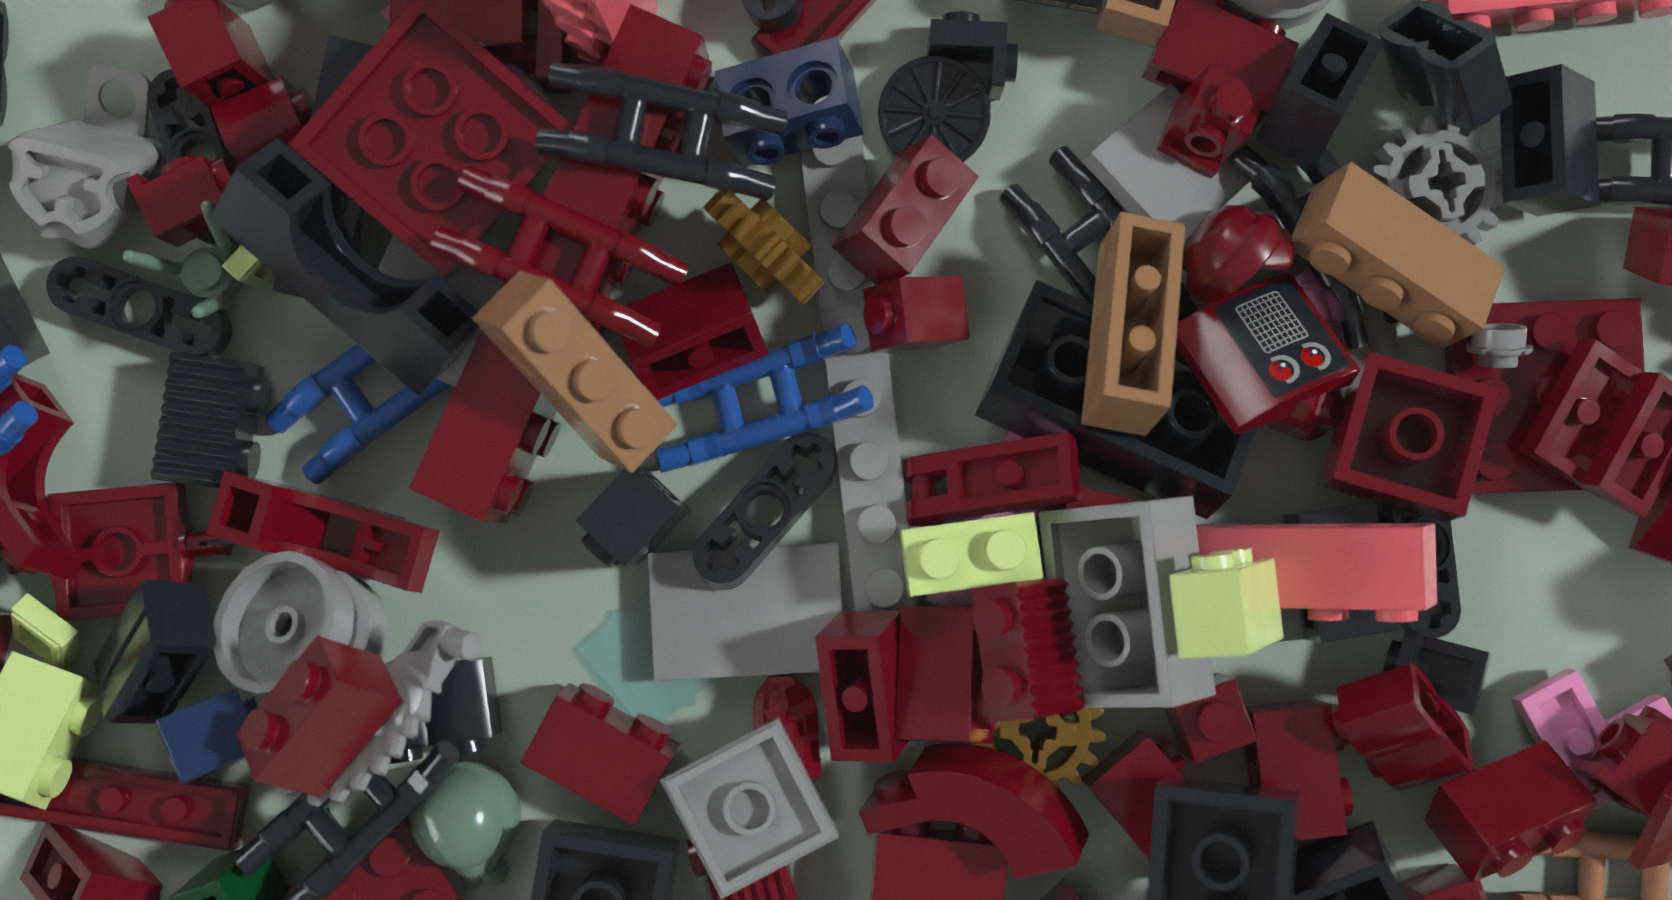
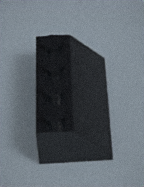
(1042, 389)

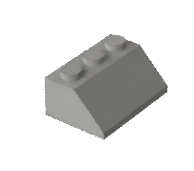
(1122, 599)

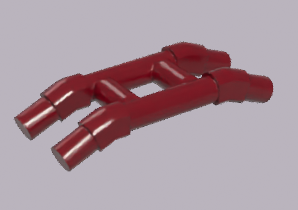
(600, 240)

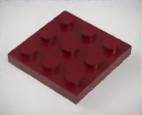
(416, 119)
(1553, 333)

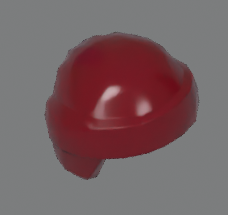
(1232, 248)

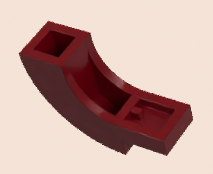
(326, 528)
(27, 530)
(988, 792)

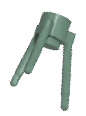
(201, 269)

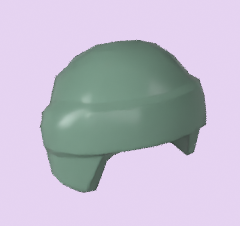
(468, 823)

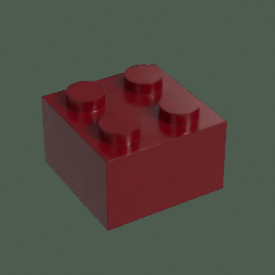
(1410, 437)

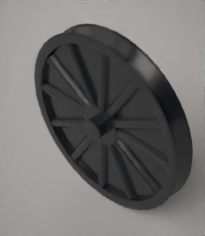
(937, 99)

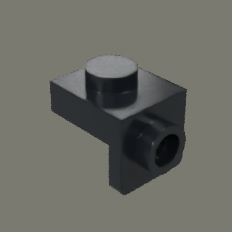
(976, 41)
(1452, 668)

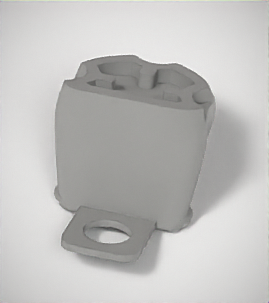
(76, 171)

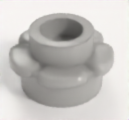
(1499, 345)

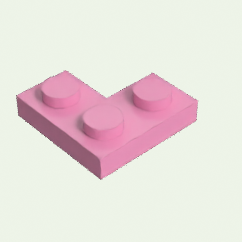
(1569, 719)

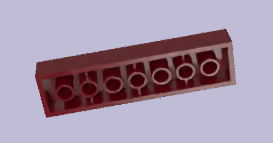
(495, 413)

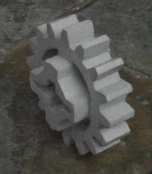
(1436, 161)

